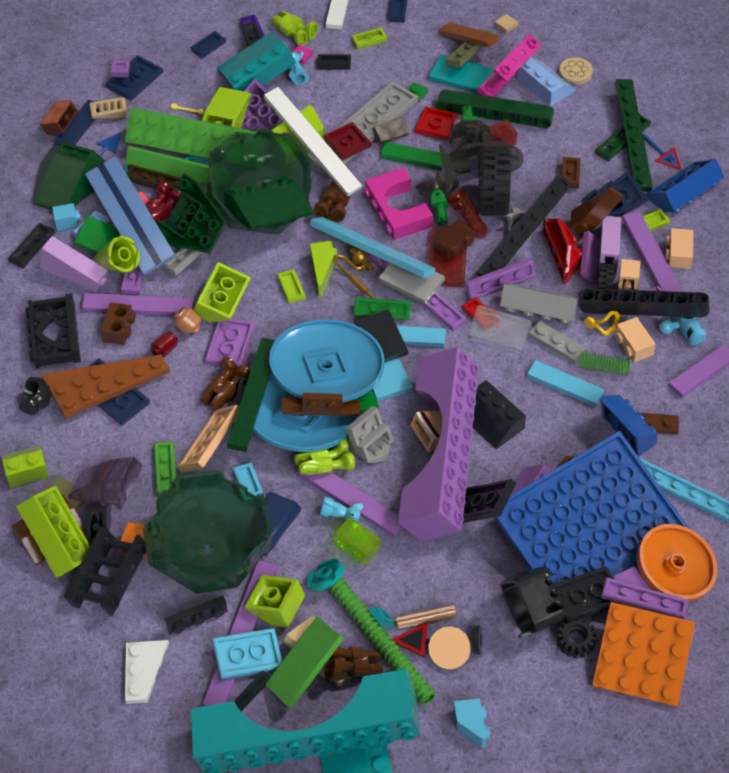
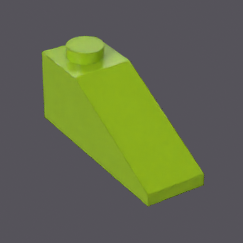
(323, 263)

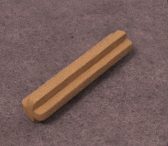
(425, 616)

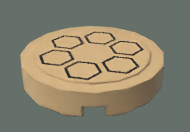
(576, 70)

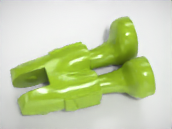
(294, 27)
(321, 461)

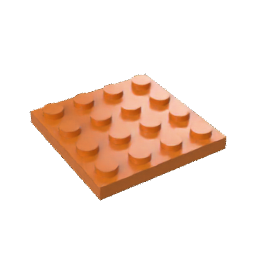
(644, 654)

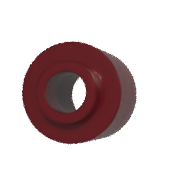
(164, 344)

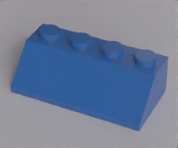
(686, 185)

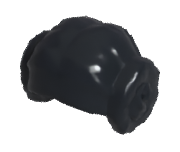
(35, 396)

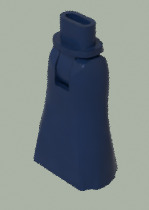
(281, 515)

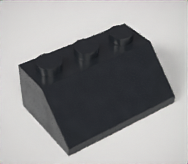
(496, 416)

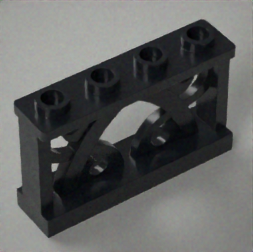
(70, 348)

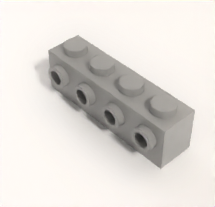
(539, 302)

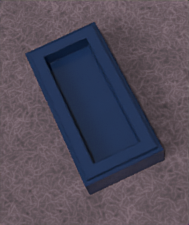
(397, 11)
(208, 44)

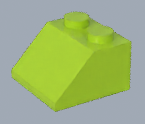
(25, 466)
(276, 600)

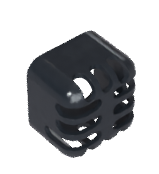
(529, 596)

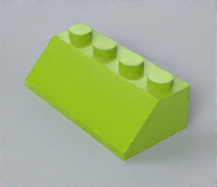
(54, 530)

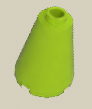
(118, 255)

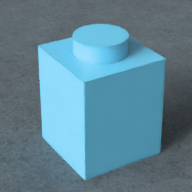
(66, 217)

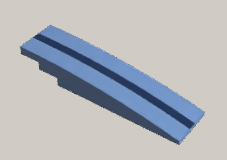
(130, 214)

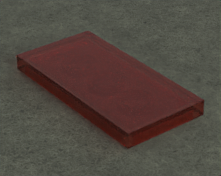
(451, 268)

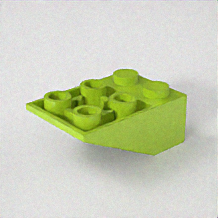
(227, 107)

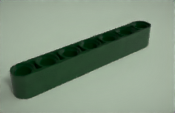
(496, 108)

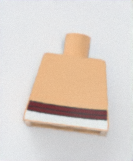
(428, 428)

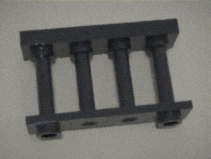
(93, 561)

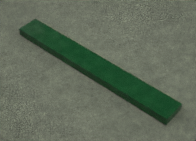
(251, 398)

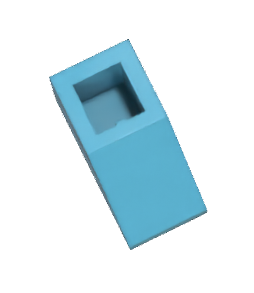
(470, 721)

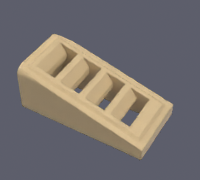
(111, 103)

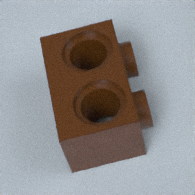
(117, 323)

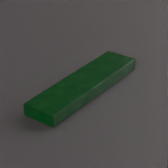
(616, 142)

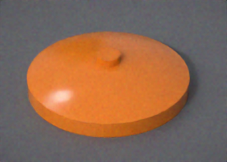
(677, 562)

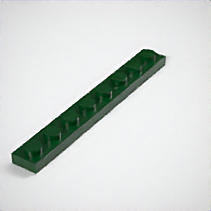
(633, 133)

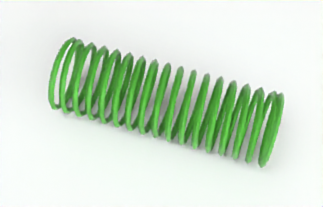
(615, 364)

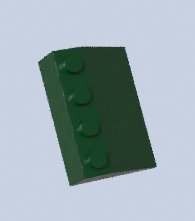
(267, 202)

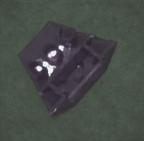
(106, 482)

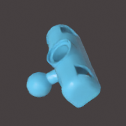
(685, 325)

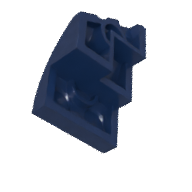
(628, 187)

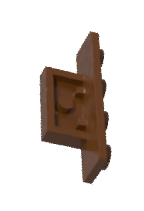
(321, 404)

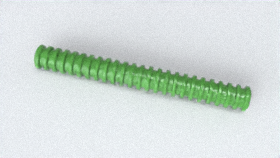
(380, 638)

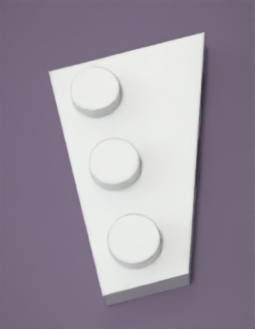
(142, 668)

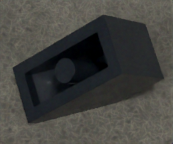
(97, 517)

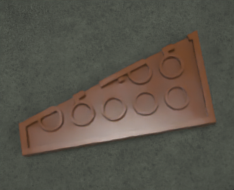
(92, 385)

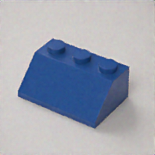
(632, 425)

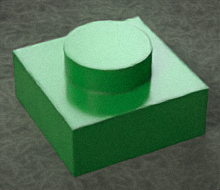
(418, 90)

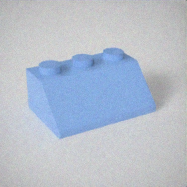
(543, 81)

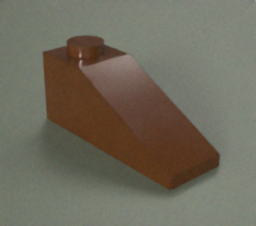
(592, 212)

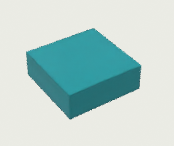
(382, 617)

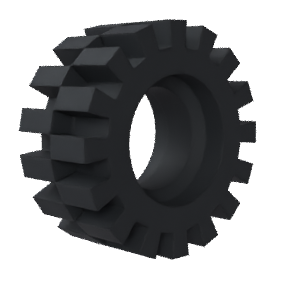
(606, 276)
(576, 648)

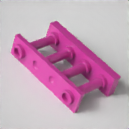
(508, 67)

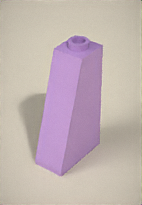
(610, 241)
(72, 265)

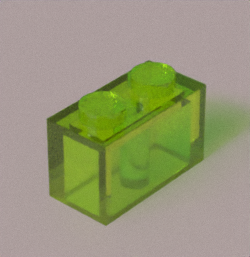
(357, 541)

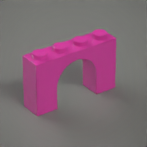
(397, 222)

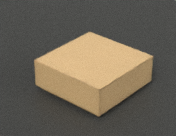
(506, 23)

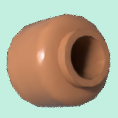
(187, 320)

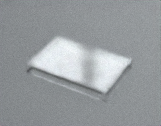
(499, 329)

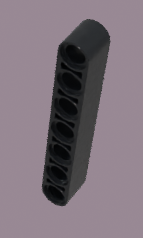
(645, 302)

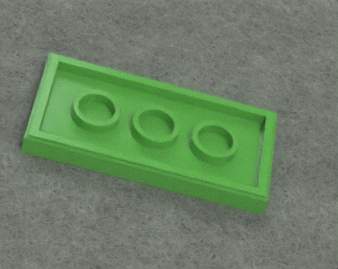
(304, 662)

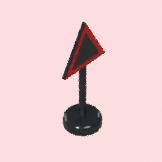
(416, 640)

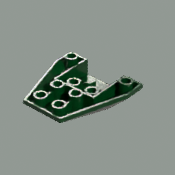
(63, 175)
(194, 220)

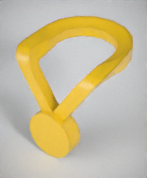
(591, 323)

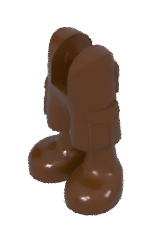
(332, 196)
(221, 386)
(356, 663)

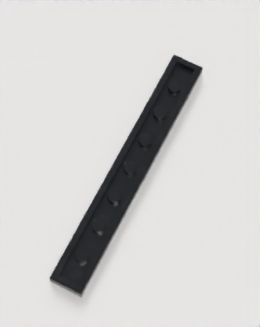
(525, 226)

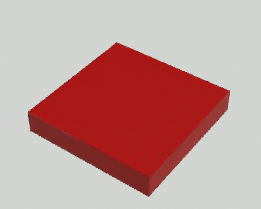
(436, 123)

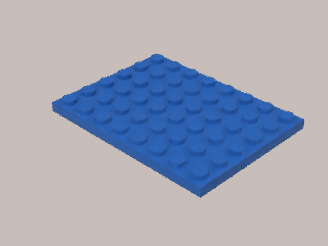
(588, 512)

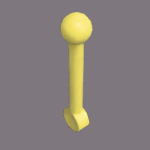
(174, 106)

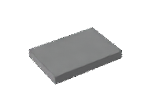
(410, 284)

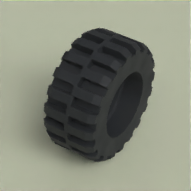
(494, 181)

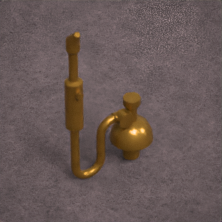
(359, 258)

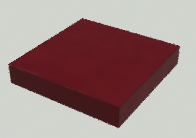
(347, 141)

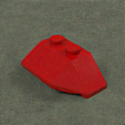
(562, 247)

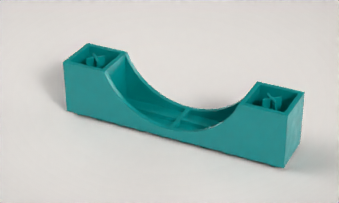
(377, 714)

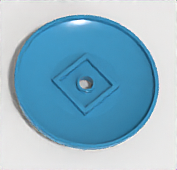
(348, 350)
(297, 432)

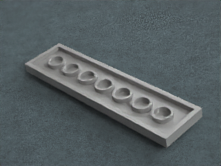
(383, 108)

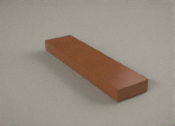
(469, 35)

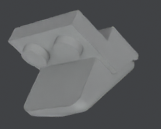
(370, 437)

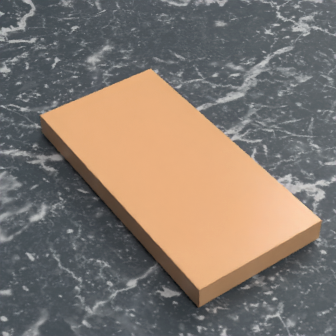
(208, 439)

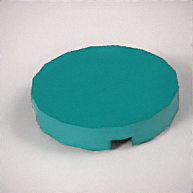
(327, 575)

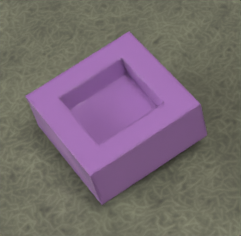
(120, 68)

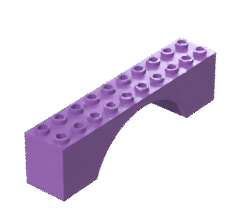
(436, 498)

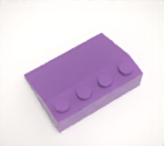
(259, 112)

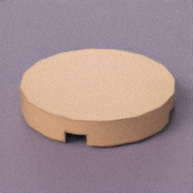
(449, 647)

